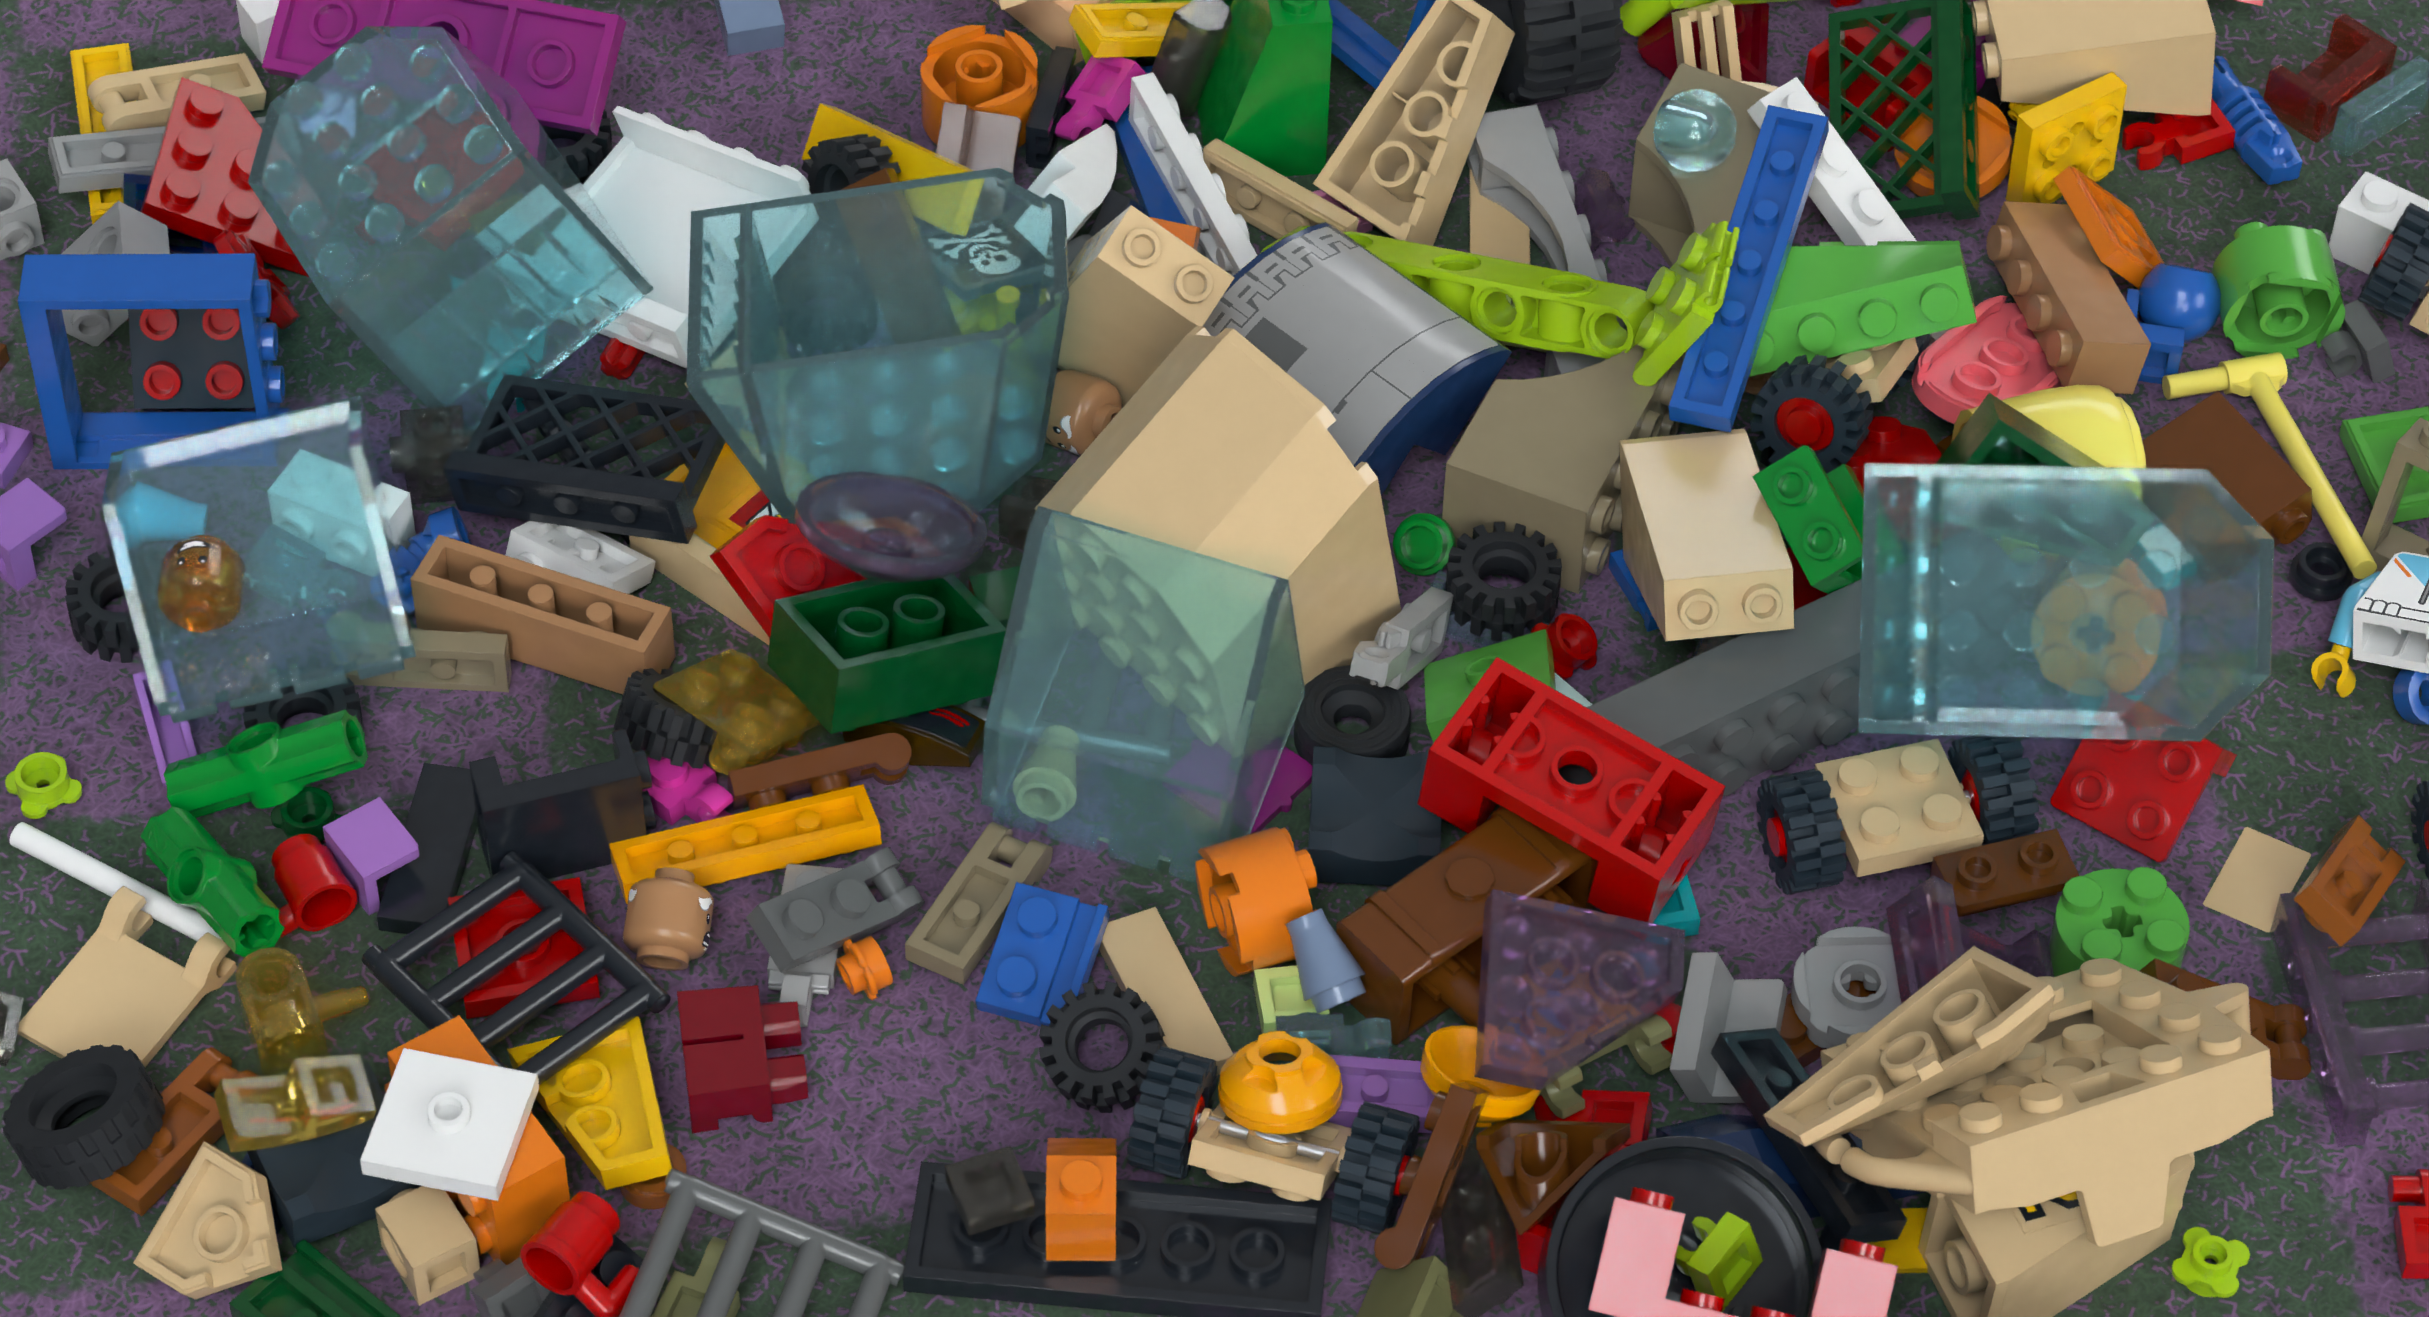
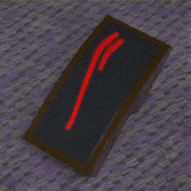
(936, 736)

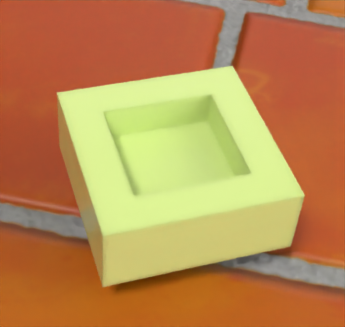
(1279, 994)

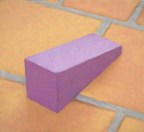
(167, 739)

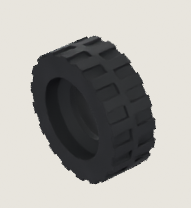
(97, 1144)

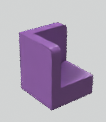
(25, 518)
(369, 846)

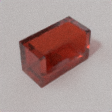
(2349, 66)

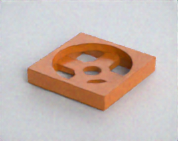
(2109, 226)

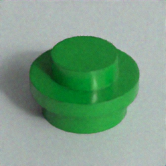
(1423, 544)

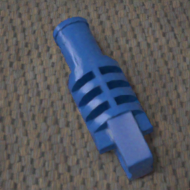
(2258, 132)

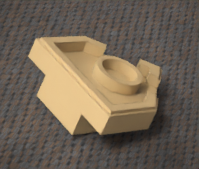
(213, 1228)

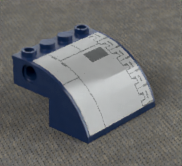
(1364, 343)

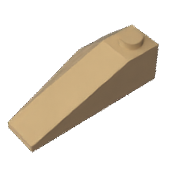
(1940, 1037)

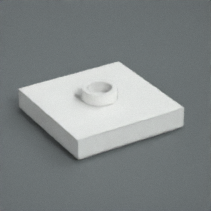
(450, 1124)

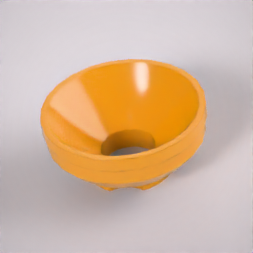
(1451, 1058)
(1281, 1096)

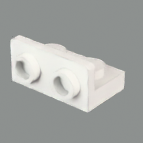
(581, 555)

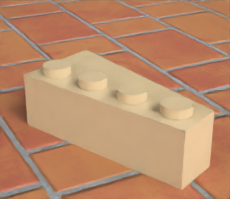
(1420, 123)

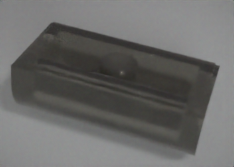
(1191, 51)

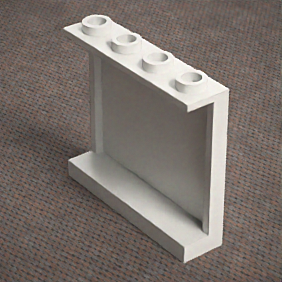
(648, 199)

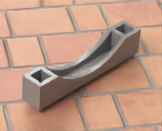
(1519, 169)

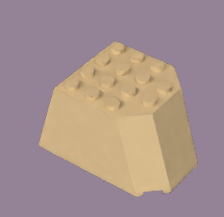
(1242, 469)

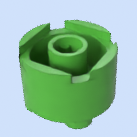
(2278, 289)
(2118, 918)

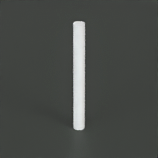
(107, 879)

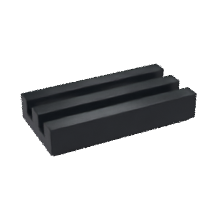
(1049, 107)

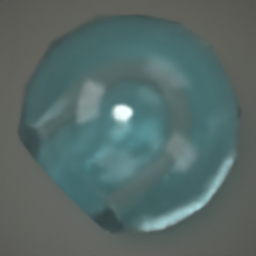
(1695, 130)

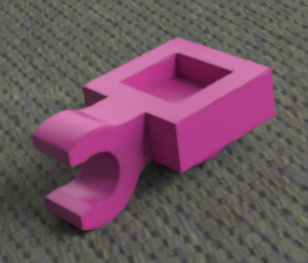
(1097, 95)
(686, 791)

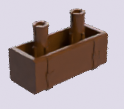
(1427, 929)

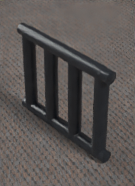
(557, 913)

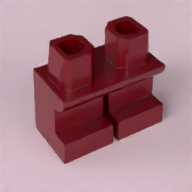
(727, 1058)

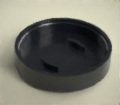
(1705, 1182)

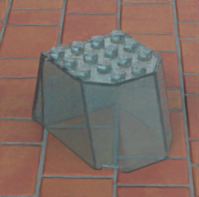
(439, 216)
(881, 332)
(2059, 602)

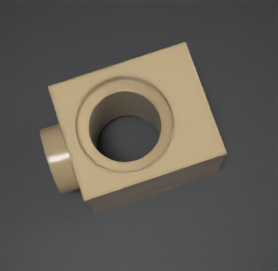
(427, 1242)

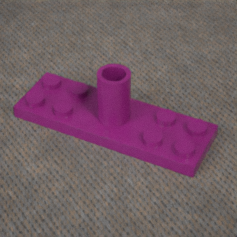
(546, 50)

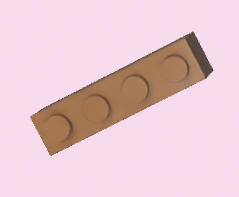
(2067, 296)
(548, 615)

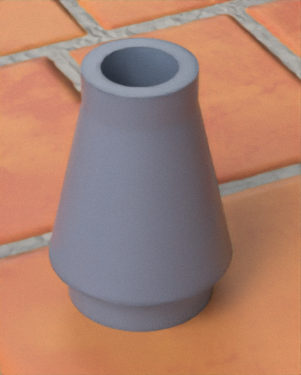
(1324, 963)

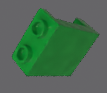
(1817, 516)

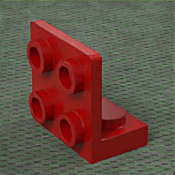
(2139, 788)

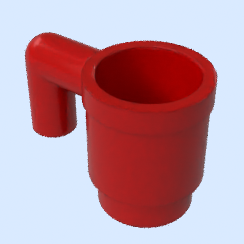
(311, 885)
(571, 1247)

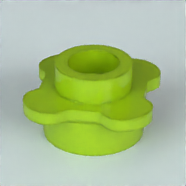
(40, 770)
(2208, 1278)

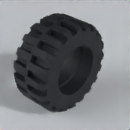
(1557, 47)

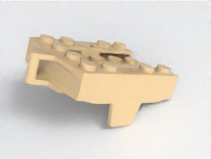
(2087, 1107)

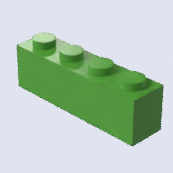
(1863, 297)

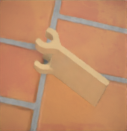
(123, 989)

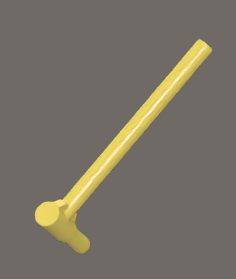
(2261, 379)

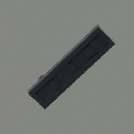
(1763, 1075)

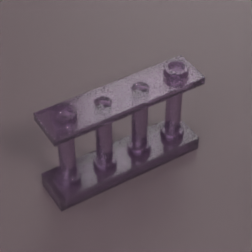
(2333, 1042)

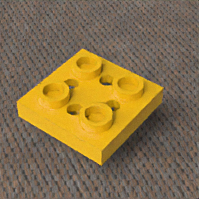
(2067, 131)

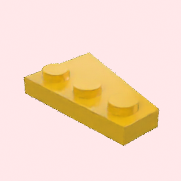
(607, 1107)

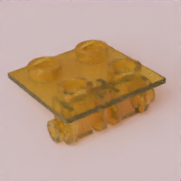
(742, 704)

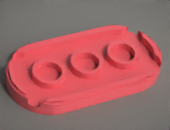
(1982, 358)

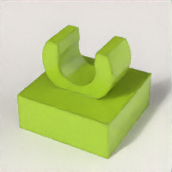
(1724, 1257)

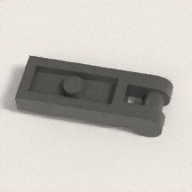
(834, 909)

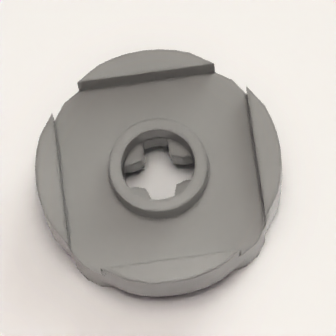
(1826, 974)

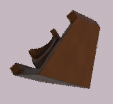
(1543, 1161)

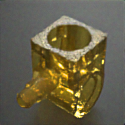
(283, 1013)

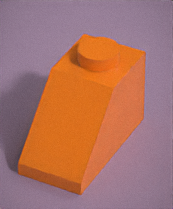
(1081, 1199)

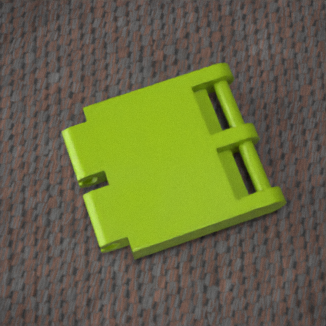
(1684, 300)

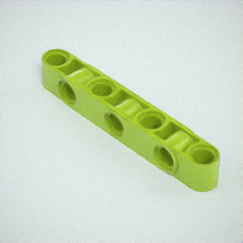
(1552, 305)

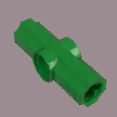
(266, 764)
(212, 882)

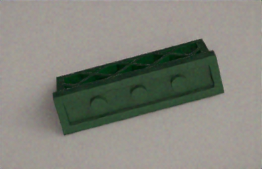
(1951, 90)

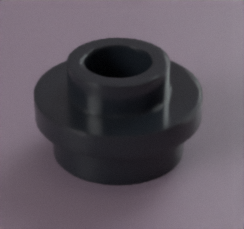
(2320, 572)

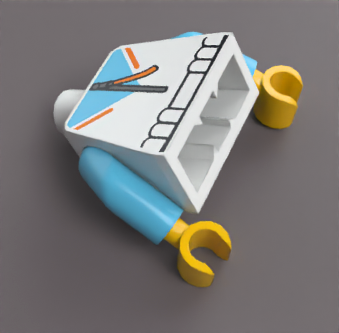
(2382, 622)

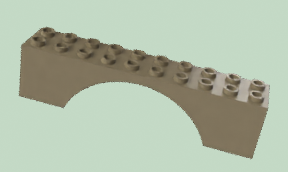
(1551, 445)

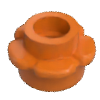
(864, 967)

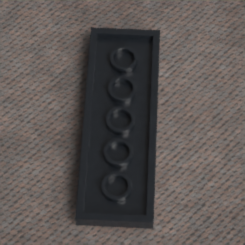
(1175, 1253)

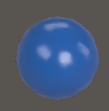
(2180, 299)

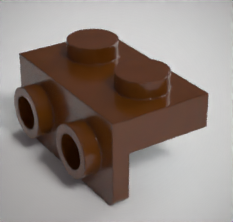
(2006, 872)

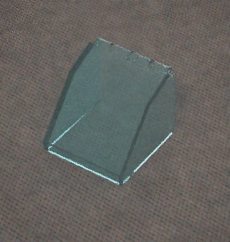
(316, 548)
(1138, 695)

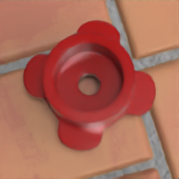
(1572, 644)

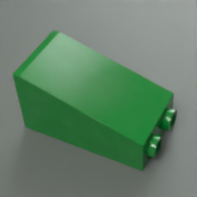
(1273, 85)

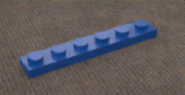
(1768, 217)

